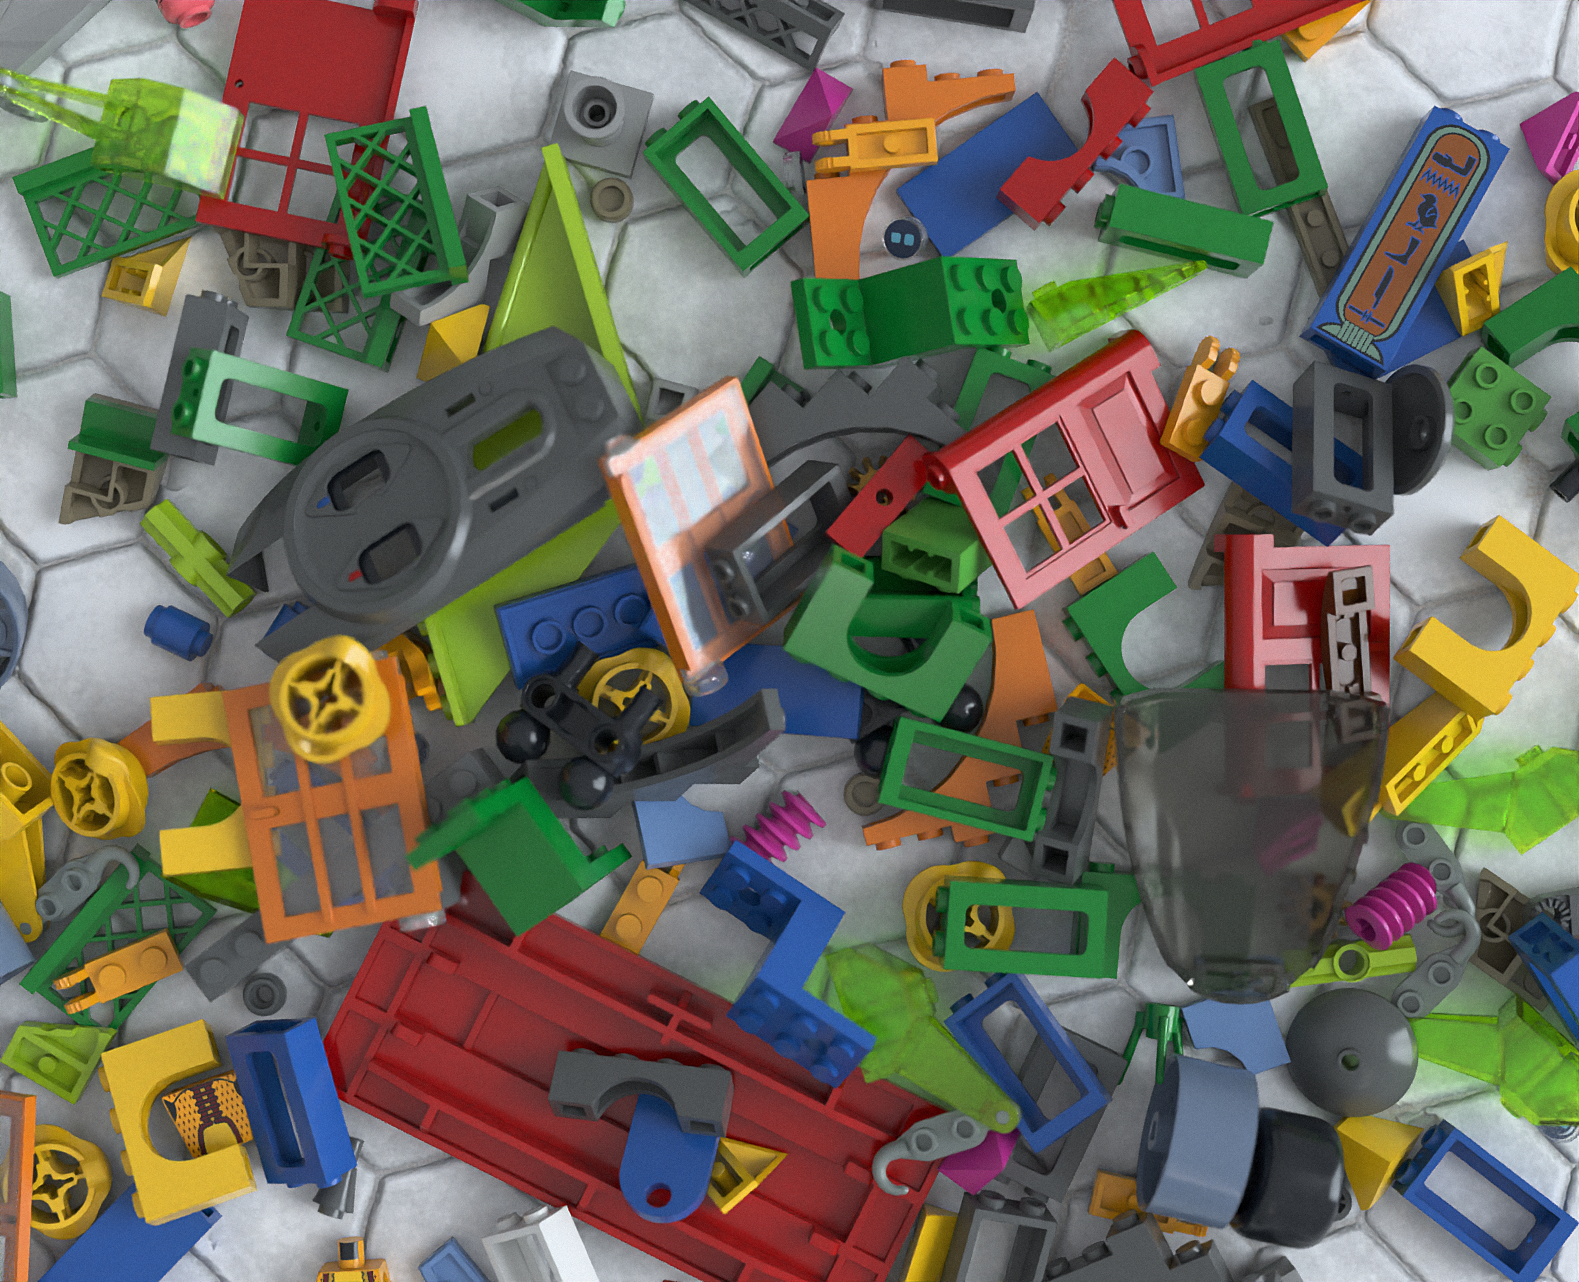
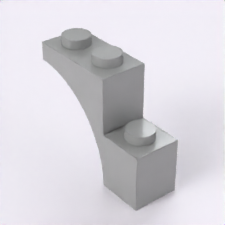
(486, 233)

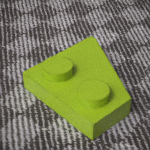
(58, 1055)

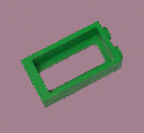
(709, 121)
(1247, 196)
(1183, 230)
(983, 365)
(195, 409)
(904, 606)
(1020, 823)
(964, 891)

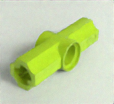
(197, 557)
(1370, 962)

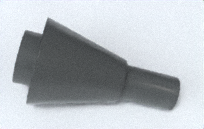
(341, 1196)

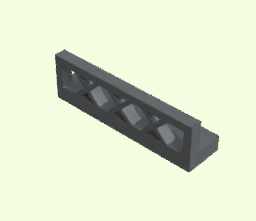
(809, 16)

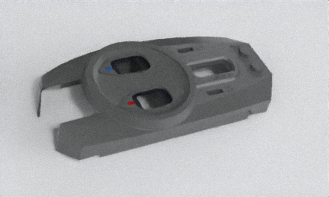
(437, 492)

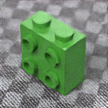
(1493, 409)
(934, 546)

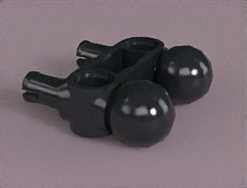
(875, 736)
(585, 779)

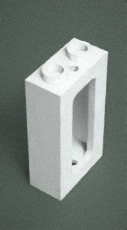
(516, 1255)

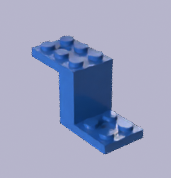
(773, 997)

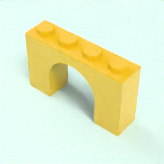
(1536, 590)
(202, 848)
(136, 1079)

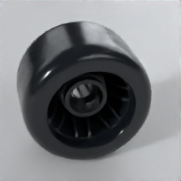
(1291, 1181)

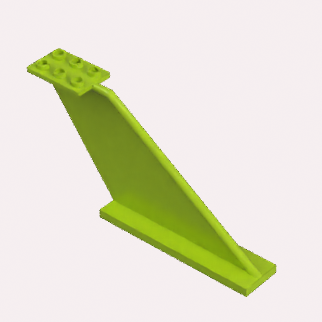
(547, 285)

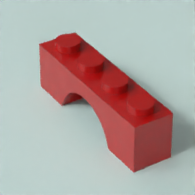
(1110, 105)

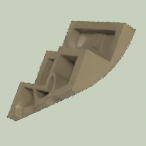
(275, 271)
(107, 486)
(1239, 514)
(1499, 915)

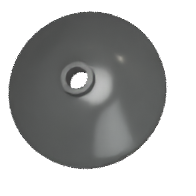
(1421, 426)
(1359, 1025)

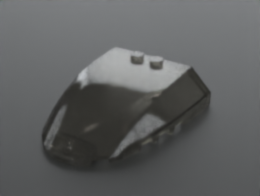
(1246, 825)

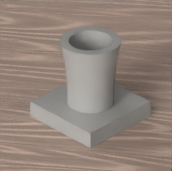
(606, 144)

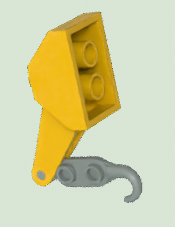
(23, 883)

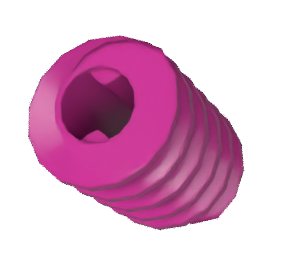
(781, 827)
(1393, 906)

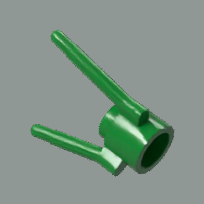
(1161, 1023)

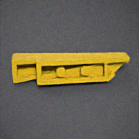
(1421, 749)
(929, 1246)

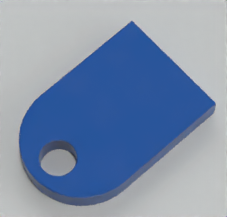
(667, 1159)

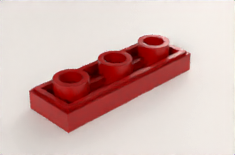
(864, 517)

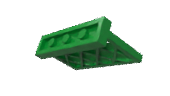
(73, 175)
(429, 185)
(387, 324)
(91, 919)

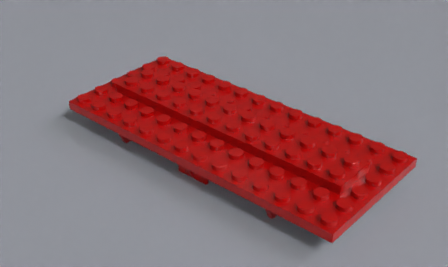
(460, 1044)

